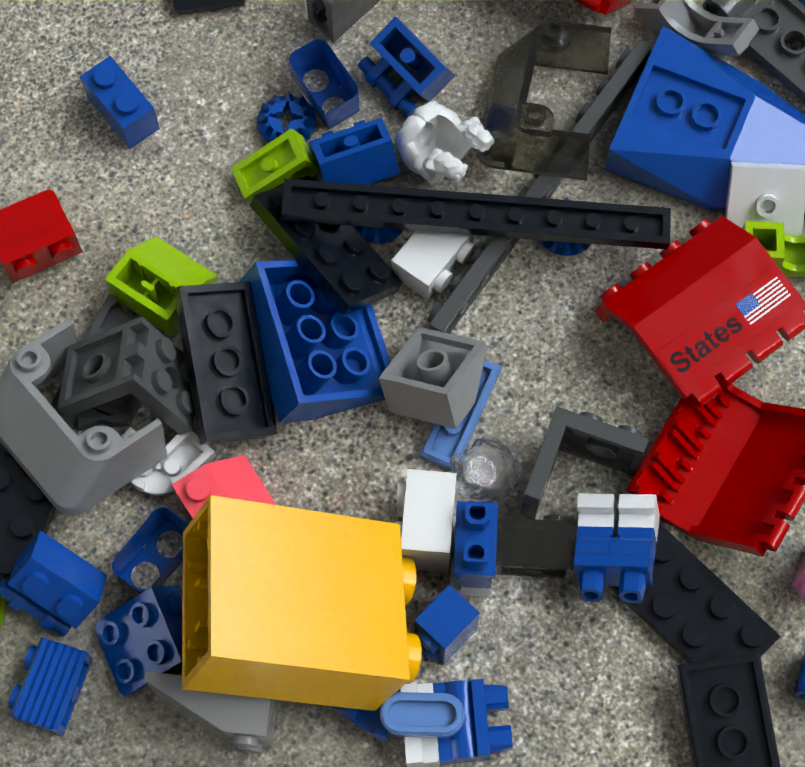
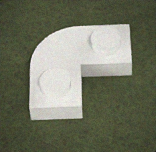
(182, 458)

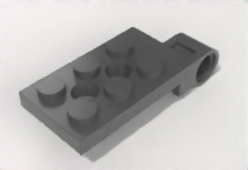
(777, 22)

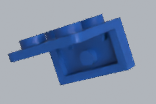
(143, 637)

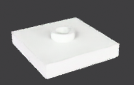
(767, 195)

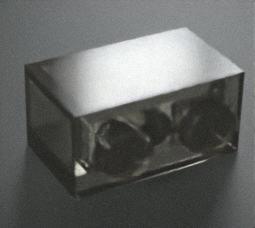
(535, 546)

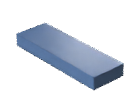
(446, 441)

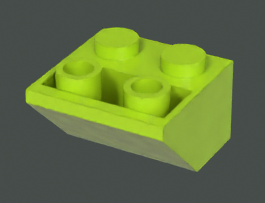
(147, 279)

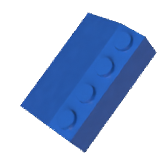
(311, 351)

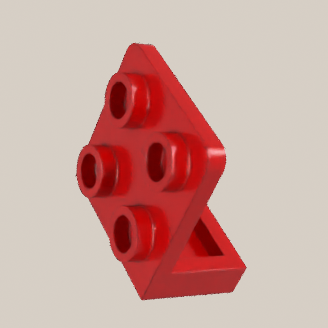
(35, 235)

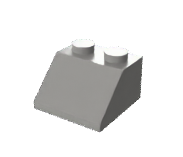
(434, 377)

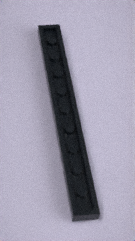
(476, 214)

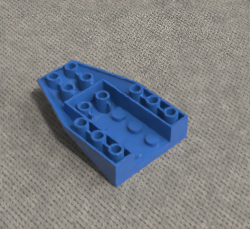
(696, 119)

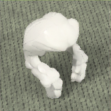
(437, 141)

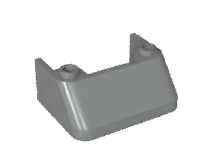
(66, 467)

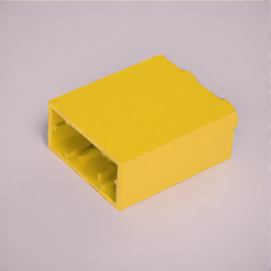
(296, 605)

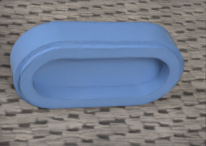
(422, 715)

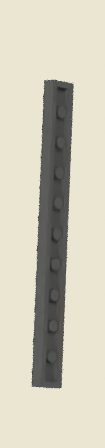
(491, 256)

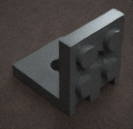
(132, 361)
(587, 438)

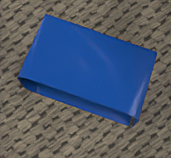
(320, 56)
(132, 553)

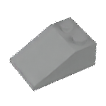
(236, 719)

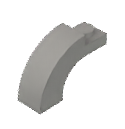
(708, 31)

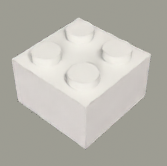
(427, 515)

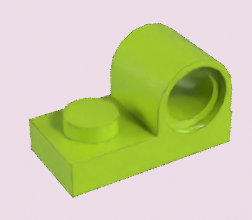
(268, 166)

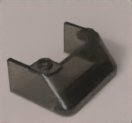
(525, 130)

